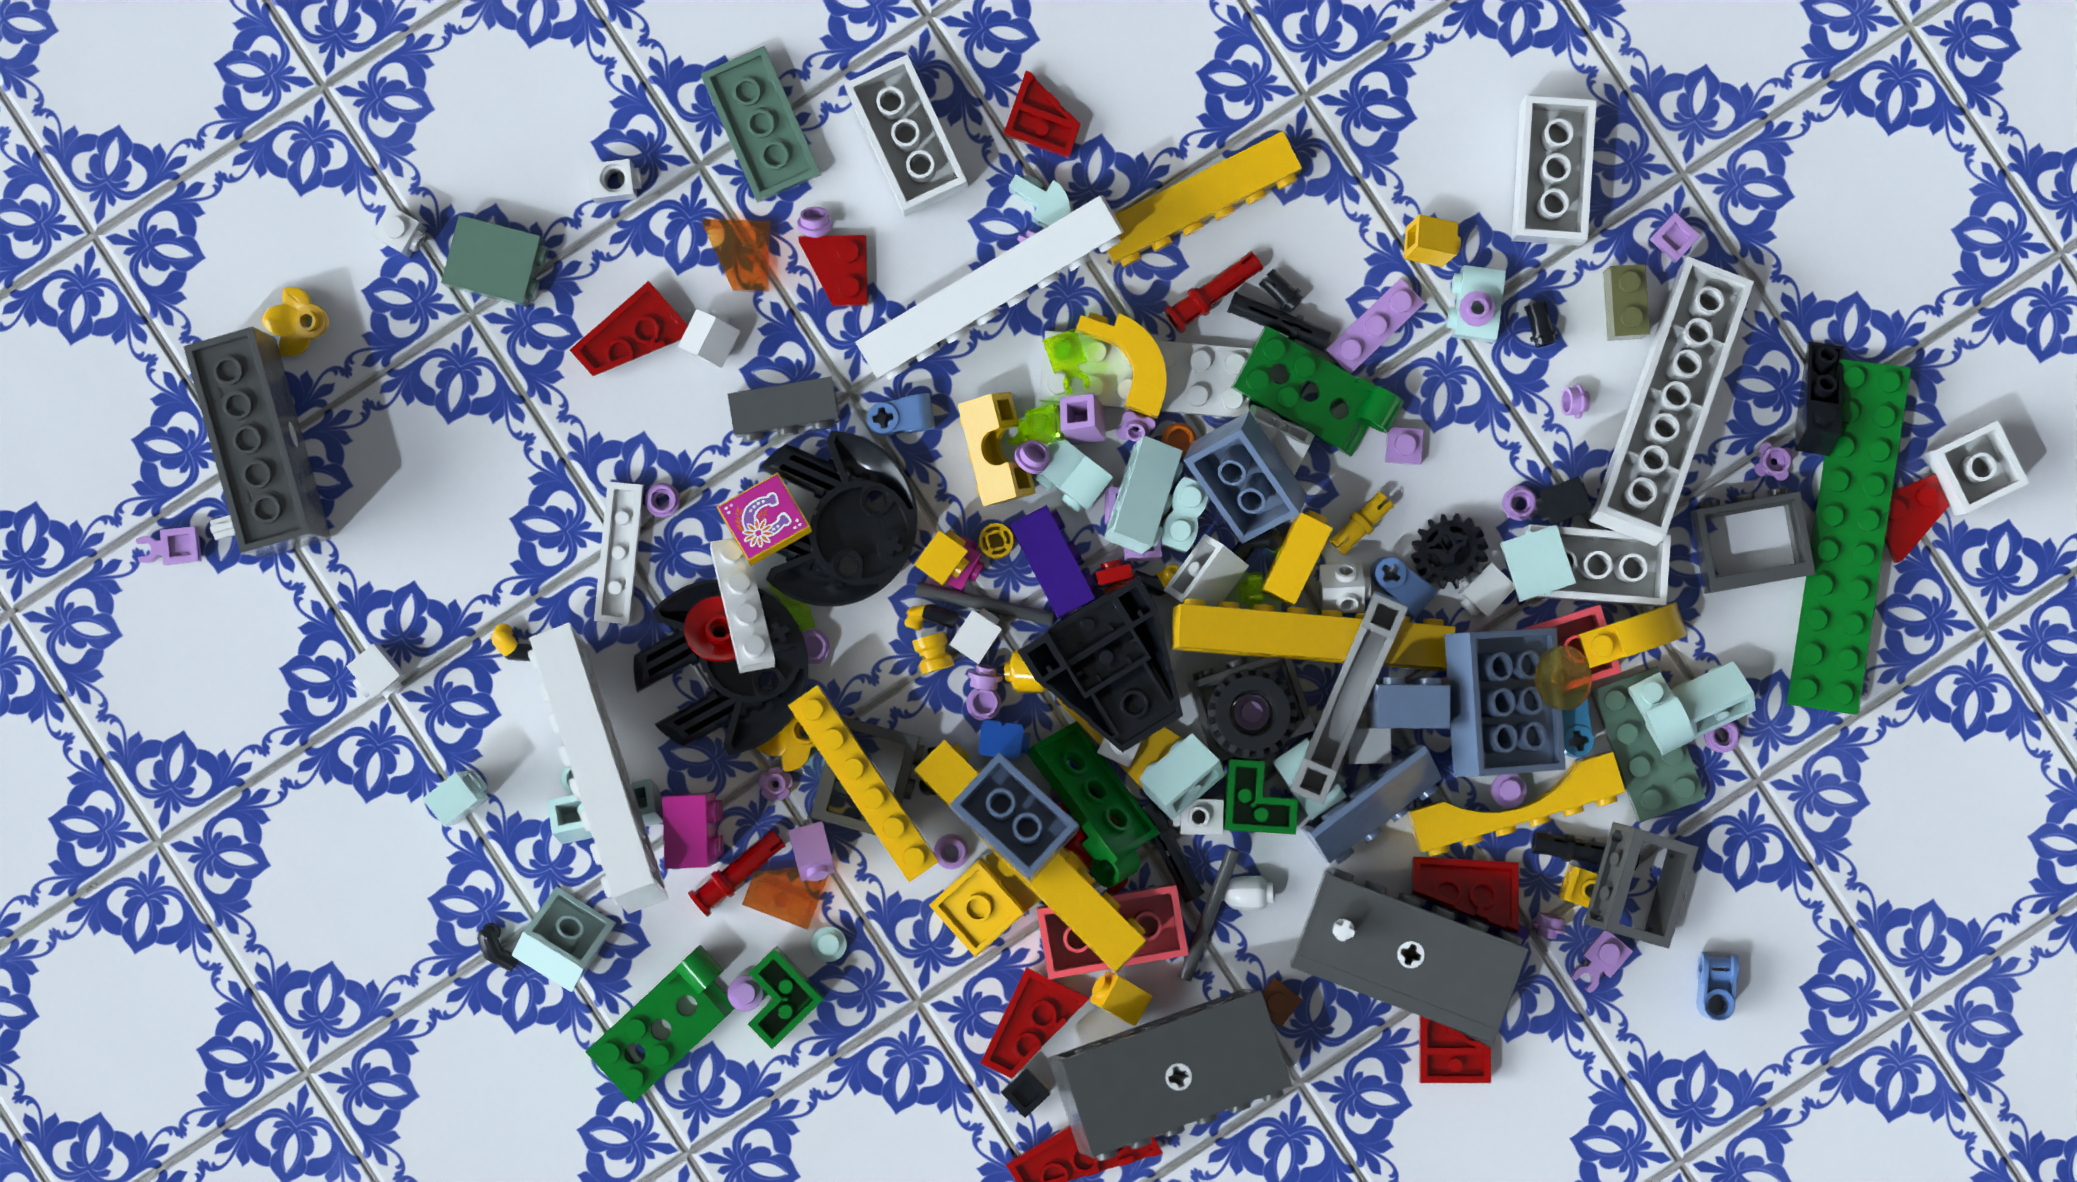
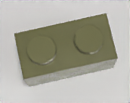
(1626, 302)

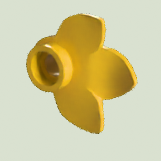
(290, 321)
(790, 745)

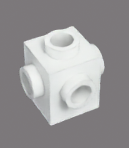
(1343, 587)

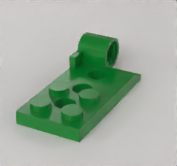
(1365, 402)
(1108, 845)
(691, 977)

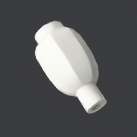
(1249, 893)

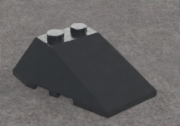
(1110, 665)

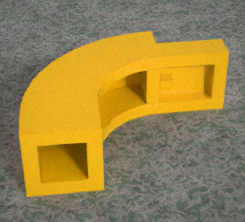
(1144, 356)
(1633, 635)

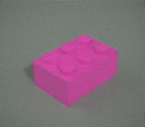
(691, 830)

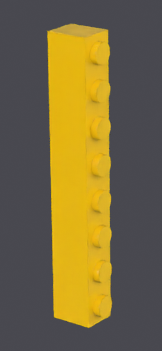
(1299, 634)
(1058, 885)

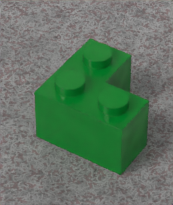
(1247, 807)
(791, 996)

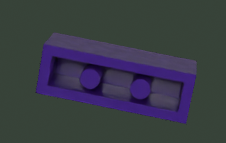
(1054, 560)

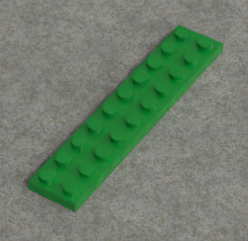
(1849, 540)

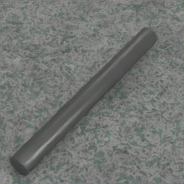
(989, 604)
(1209, 914)

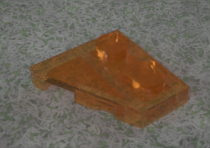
(742, 251)
(784, 895)

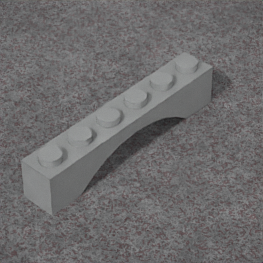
(1349, 697)

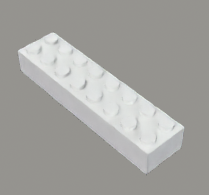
(989, 286)
(1671, 401)
(597, 769)

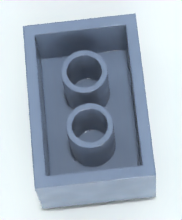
(1245, 477)
(1409, 706)
(1014, 817)

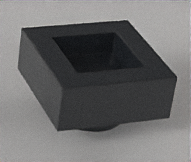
(1025, 1092)

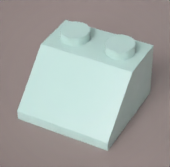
(563, 939)

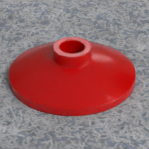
(700, 625)

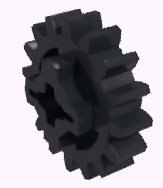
(1435, 549)

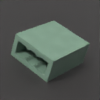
(494, 261)

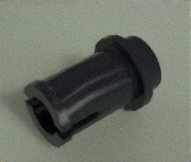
(1283, 292)
(1540, 324)

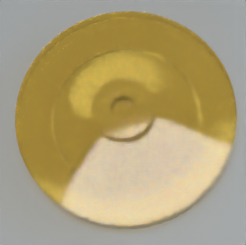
(1563, 678)

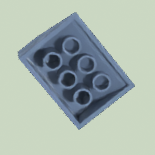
(1495, 705)
(1373, 803)

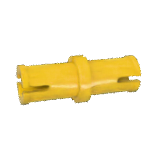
(1361, 523)

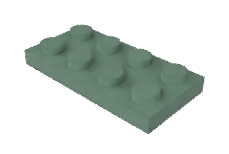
(760, 124)
(1651, 779)

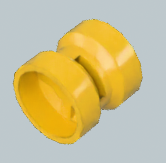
(995, 545)
(933, 653)

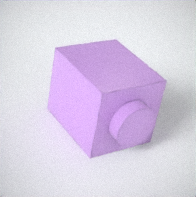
(1082, 419)
(812, 852)

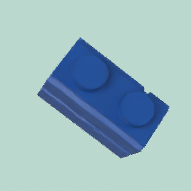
(1007, 739)

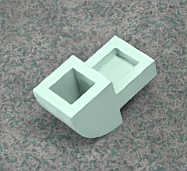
(1049, 204)
(1662, 712)

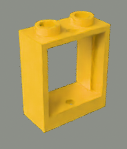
(1296, 557)

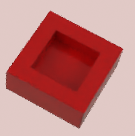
(1113, 572)

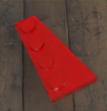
(1060, 1161)

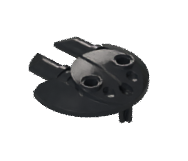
(844, 522)
(737, 698)

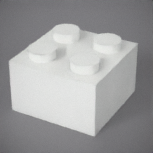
(1976, 468)

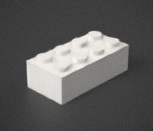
(906, 135)
(1553, 170)
(1613, 567)

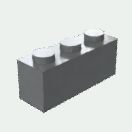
(784, 409)

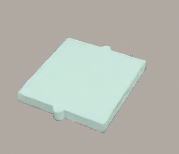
(1538, 563)

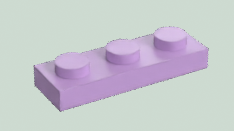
(1374, 326)

